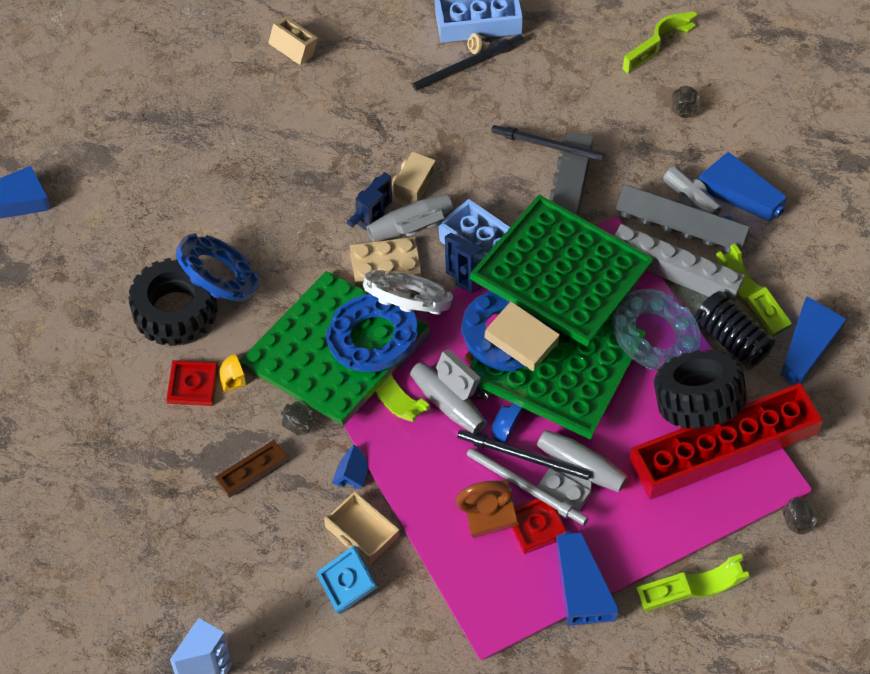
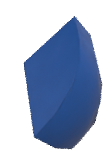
(506, 422)
(351, 469)

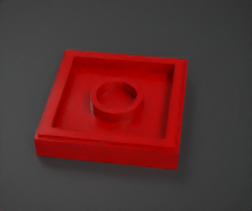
(192, 383)
(537, 525)

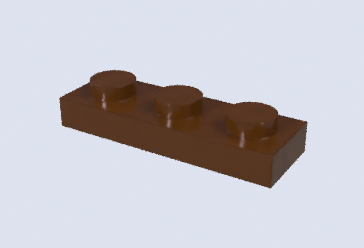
(251, 468)

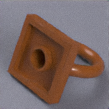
(488, 507)

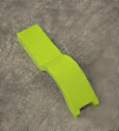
(651, 47)
(756, 296)
(398, 402)
(686, 586)

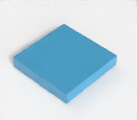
(347, 579)

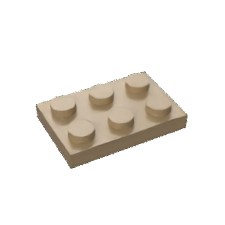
(385, 255)

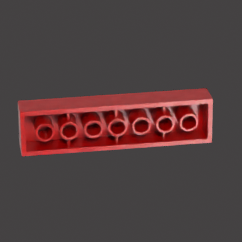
(700, 453)

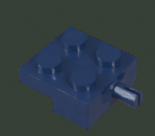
(372, 202)
(461, 260)

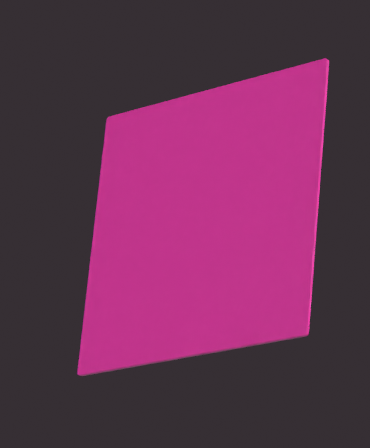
(488, 579)

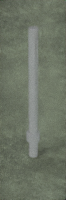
(564, 508)

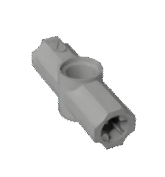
(691, 191)

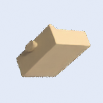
(522, 336)
(363, 526)

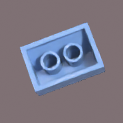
(202, 651)

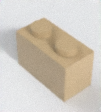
(293, 40)
(414, 177)

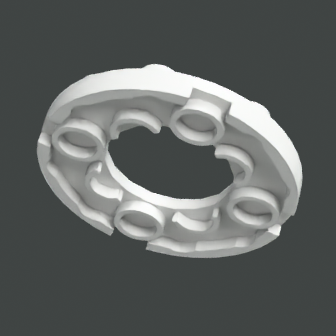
(431, 297)

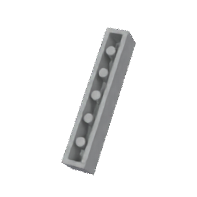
(684, 266)

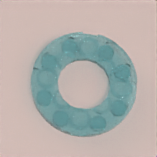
(660, 303)

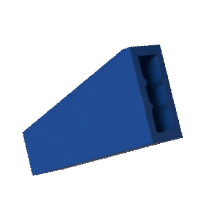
(743, 188)
(22, 194)
(812, 338)
(583, 587)

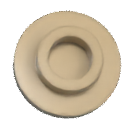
(477, 43)

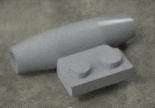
(410, 218)
(451, 389)
(572, 488)

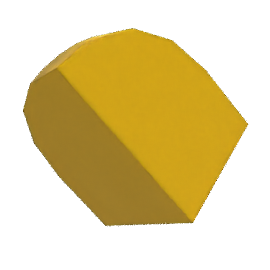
(231, 374)

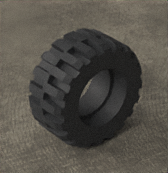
(170, 326)
(700, 389)

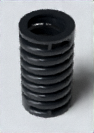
(734, 330)

